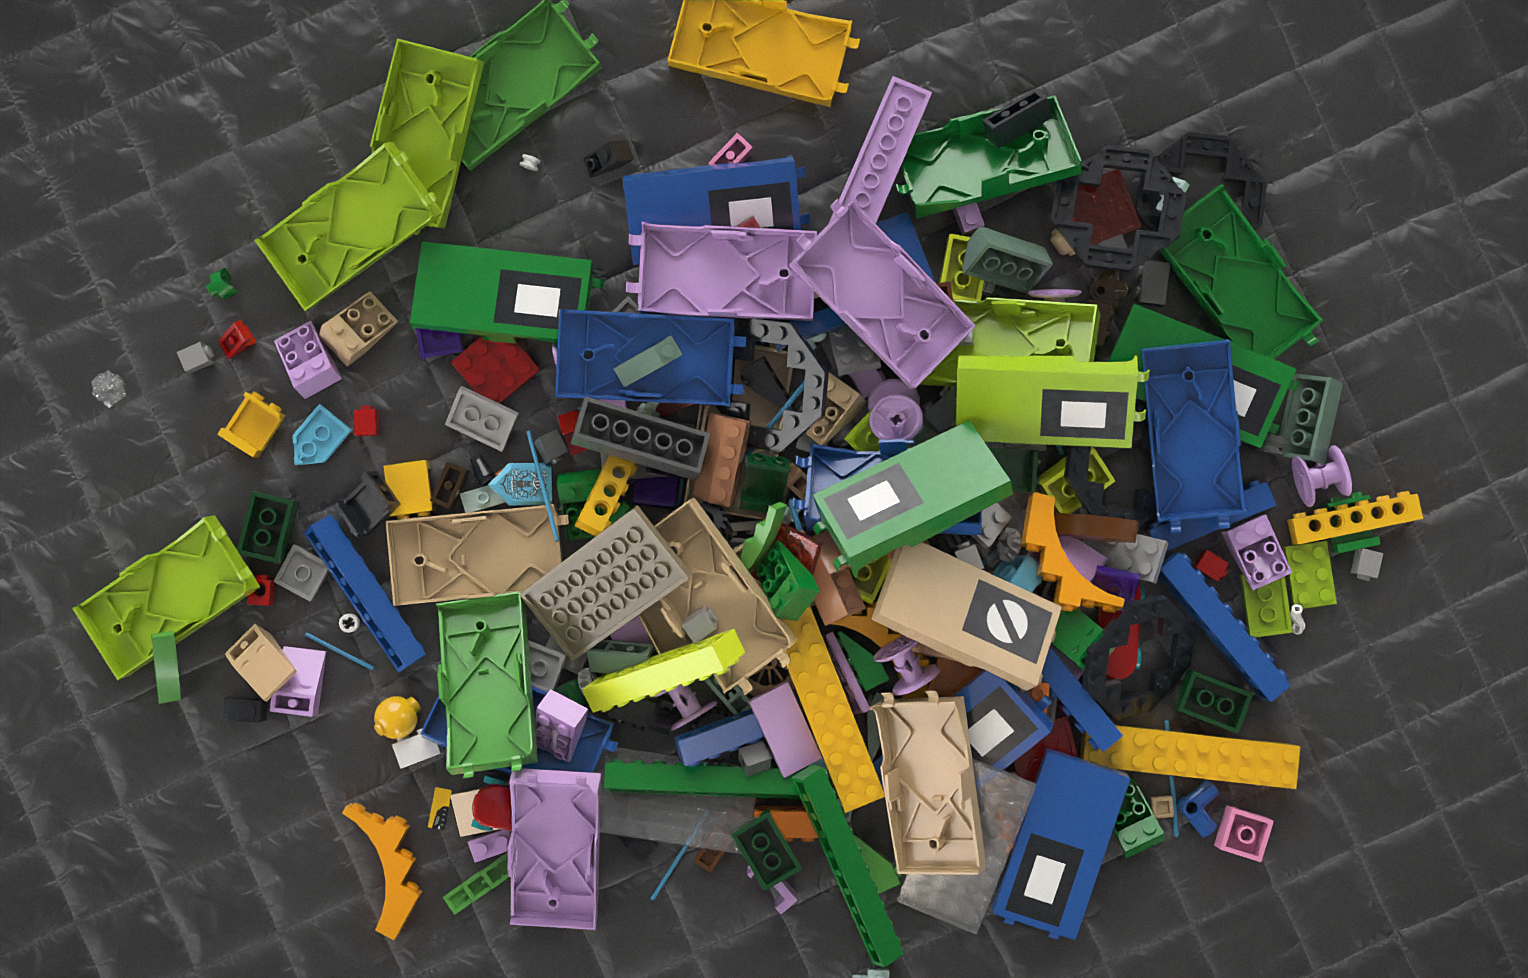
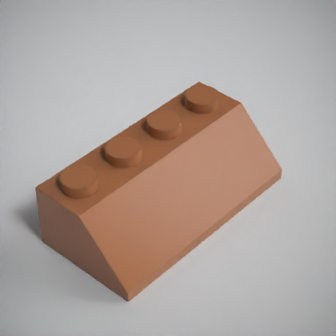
(722, 459)

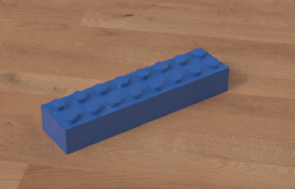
(1222, 628)

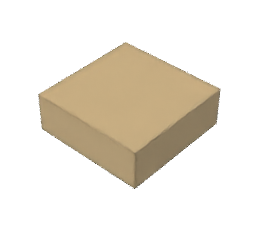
(1162, 806)

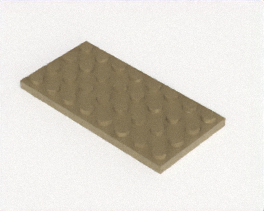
(605, 583)

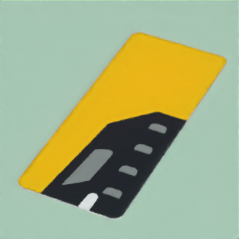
(439, 808)

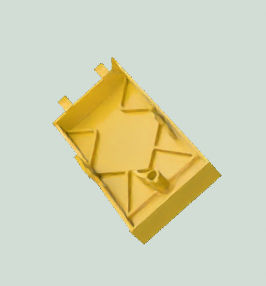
(763, 47)

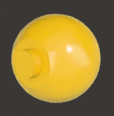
(396, 717)

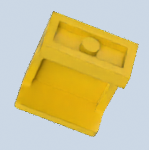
(253, 424)
(411, 487)

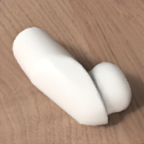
(1297, 621)

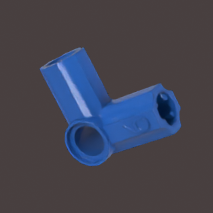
(1197, 816)

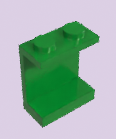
(1354, 540)

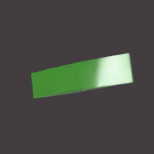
(765, 533)
(166, 667)
(478, 884)

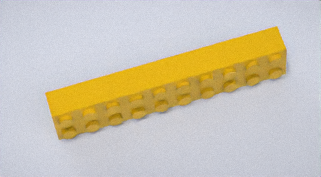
(831, 716)
(1198, 756)

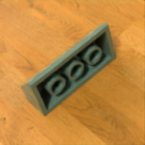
(1005, 260)
(1310, 418)

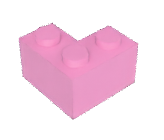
(735, 151)

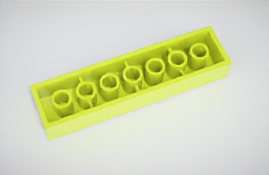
(665, 671)

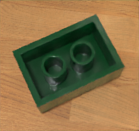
(267, 527)
(1213, 701)
(766, 850)

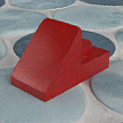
(236, 339)
(567, 424)

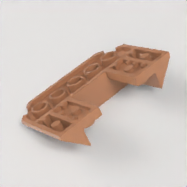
(838, 592)

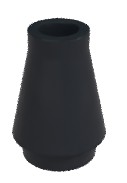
(482, 471)

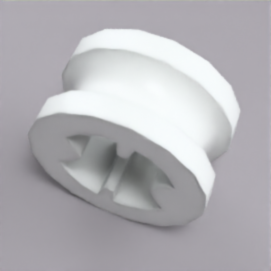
(530, 162)
(352, 628)

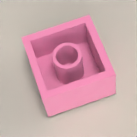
(1243, 833)

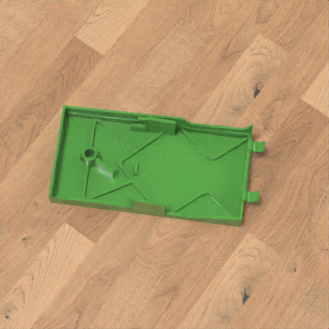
(525, 77)
(486, 684)

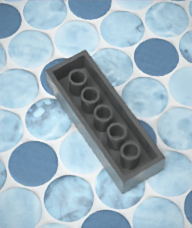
(640, 438)

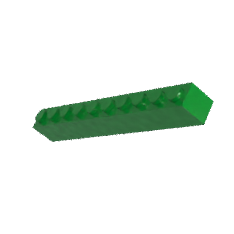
(696, 780)
(848, 865)

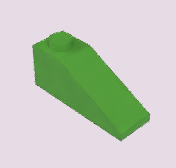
(880, 867)

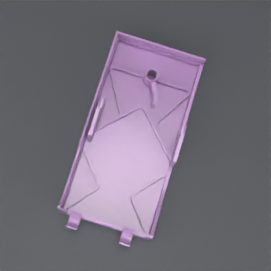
(721, 272)
(881, 293)
(554, 848)

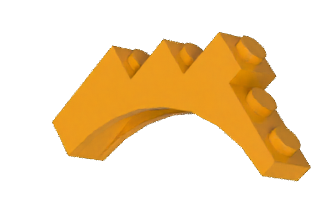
(1071, 588)
(881, 636)
(387, 837)

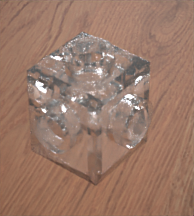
(108, 388)

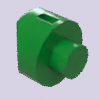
(221, 285)

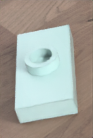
(480, 499)

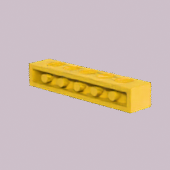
(1408, 511)
(588, 519)

